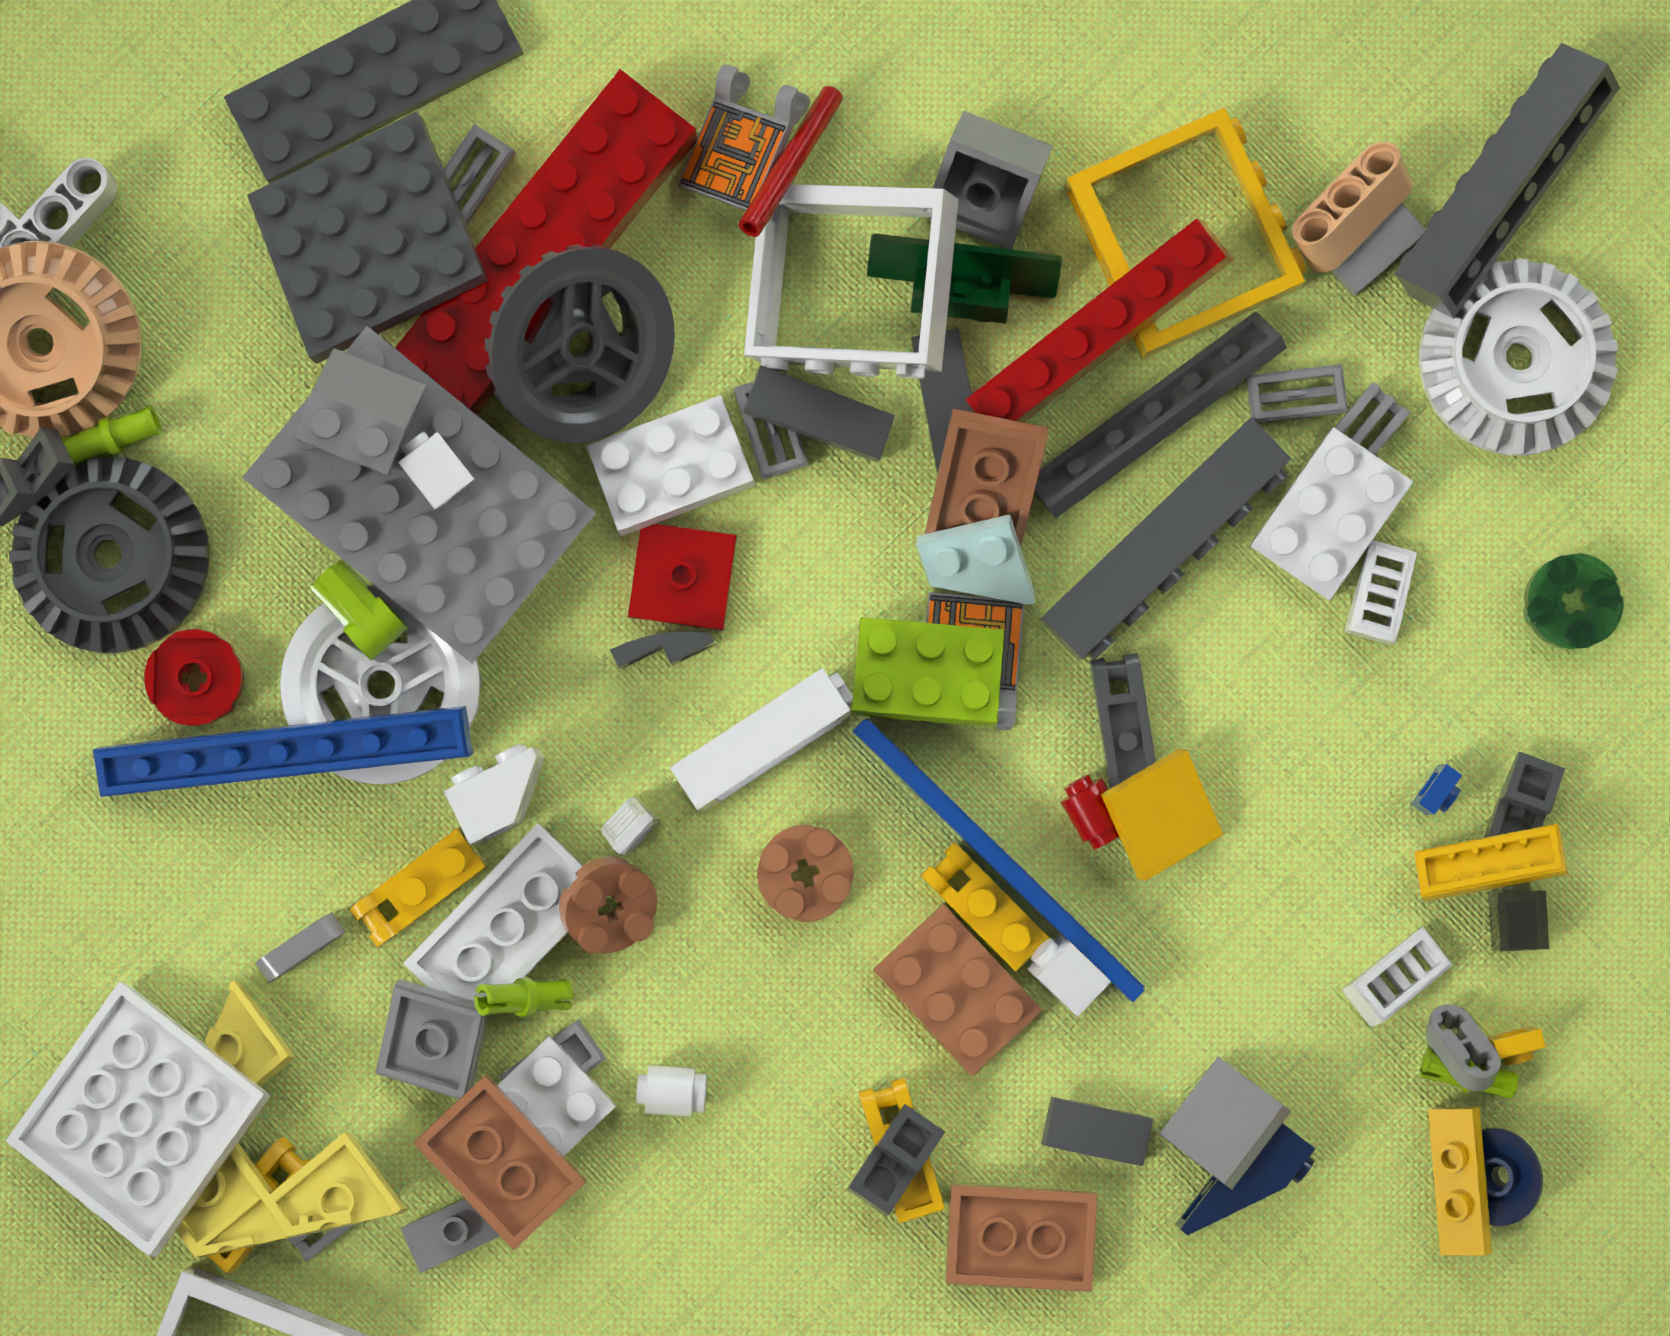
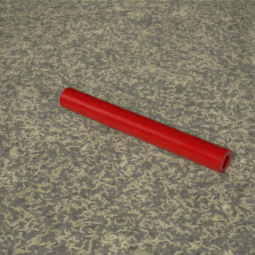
(790, 161)

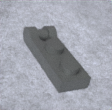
(1122, 718)

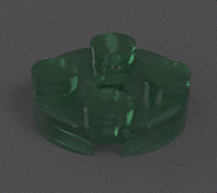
(1599, 591)

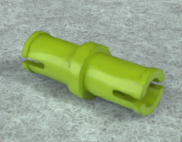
(113, 435)
(523, 997)

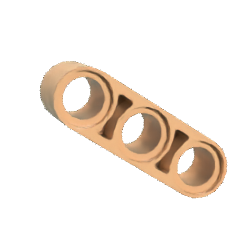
(1352, 207)

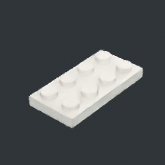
(502, 923)

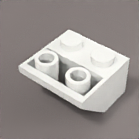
(495, 798)

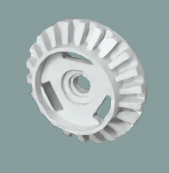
(1474, 393)
(326, 658)

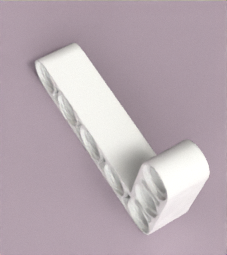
(66, 194)

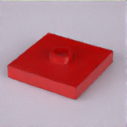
(682, 576)

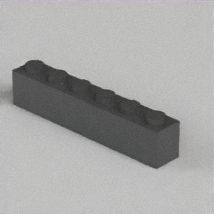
(1507, 180)
(1165, 539)

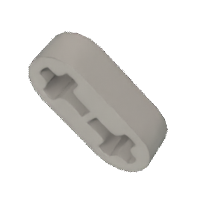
(300, 947)
(1458, 1049)

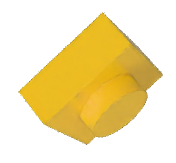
(1518, 1045)

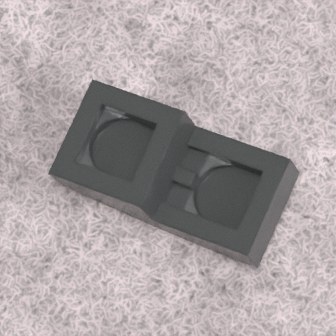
(32, 474)
(676, 645)
(1525, 795)
(1097, 1131)
(895, 1160)

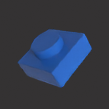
(1438, 791)

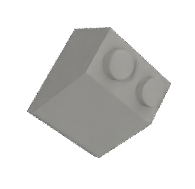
(992, 176)
(360, 412)

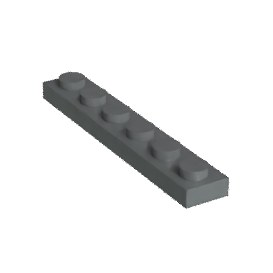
(1157, 413)

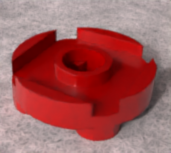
(175, 657)

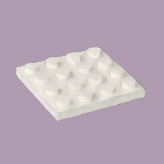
(138, 1119)

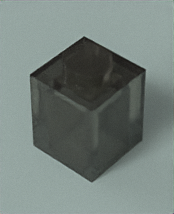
(1518, 918)

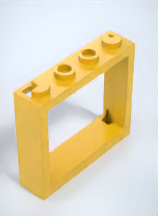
(1251, 180)

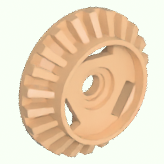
(98, 357)

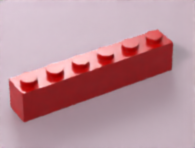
(1103, 325)

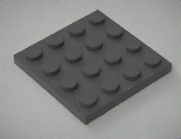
(367, 237)

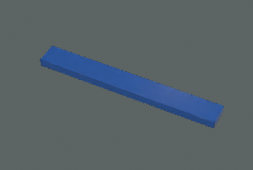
(283, 751)
(998, 859)

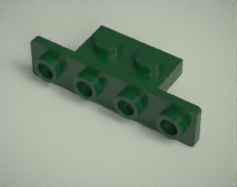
(979, 276)

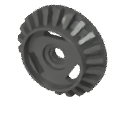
(622, 366)
(168, 557)

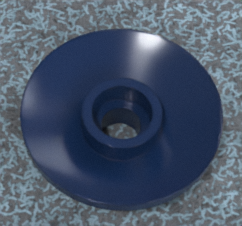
(1517, 1198)

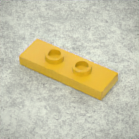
(1491, 862)
(1460, 1181)

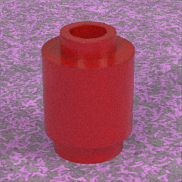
(1088, 811)

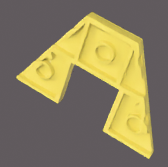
(238, 1203)

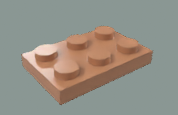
(986, 471)
(957, 989)
(500, 1161)
(1021, 1237)

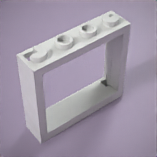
(853, 200)
(763, 739)
(245, 1303)

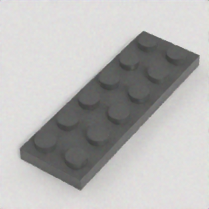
(369, 79)

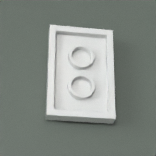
(670, 465)
(1331, 513)
(557, 1095)

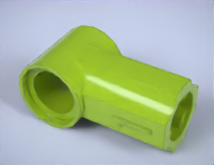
(366, 619)

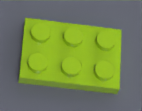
(928, 672)

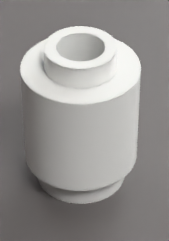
(672, 1091)

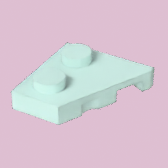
(978, 560)

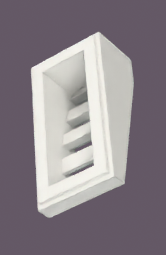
(1370, 630)
(628, 826)
(1367, 1003)

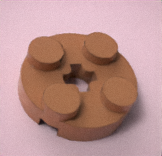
(791, 897)
(626, 923)

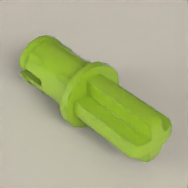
(1434, 1069)

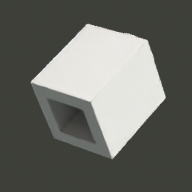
(435, 469)
(1067, 974)

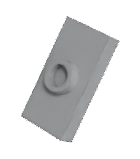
(446, 1234)

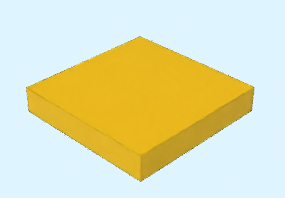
(1162, 814)

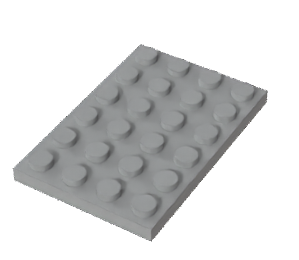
(448, 567)

